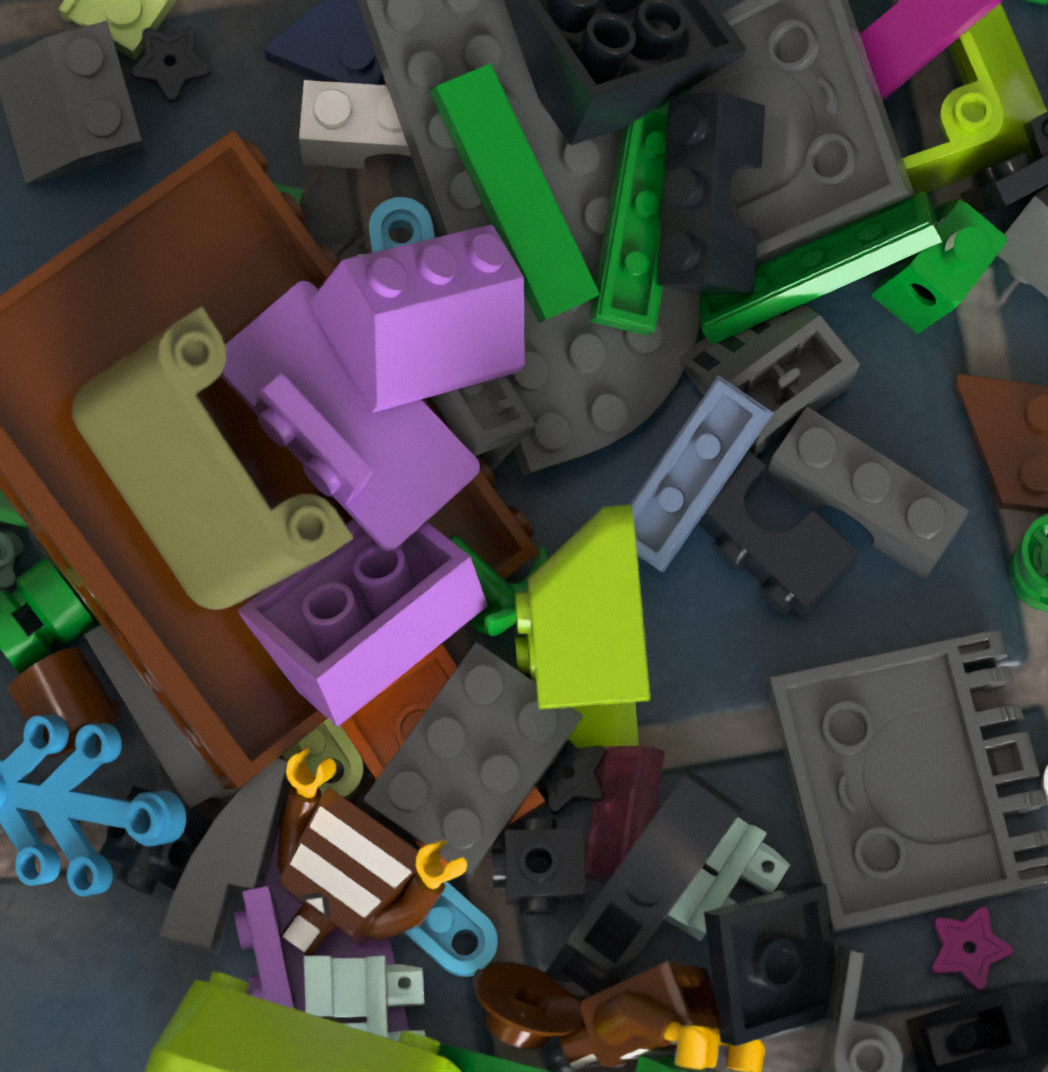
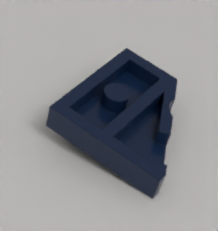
(328, 45)

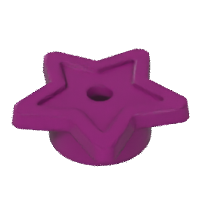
(954, 959)

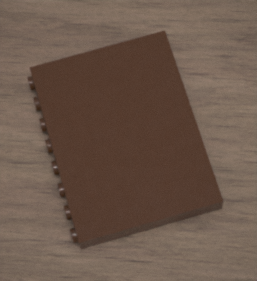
(234, 246)

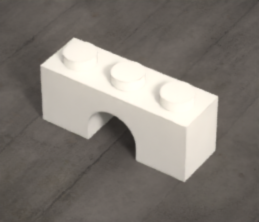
(348, 124)

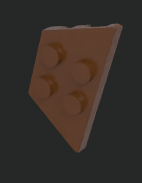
(1010, 438)

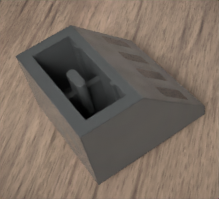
(780, 364)

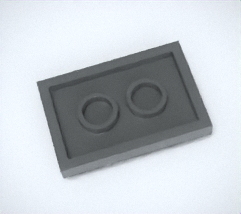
(471, 759)

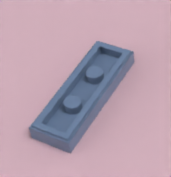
(694, 470)

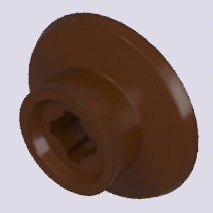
(525, 1004)

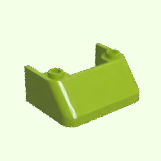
(987, 113)
(588, 630)
(235, 1032)

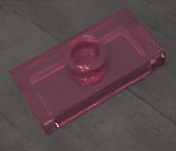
(631, 789)

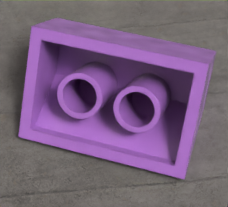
(425, 316)
(364, 616)

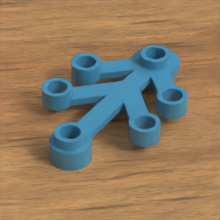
(61, 804)

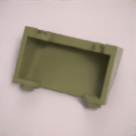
(185, 477)

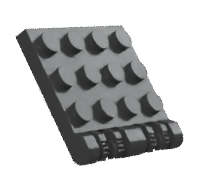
(825, 124)
(904, 785)

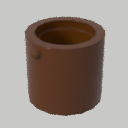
(63, 687)

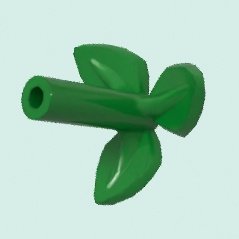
(501, 611)

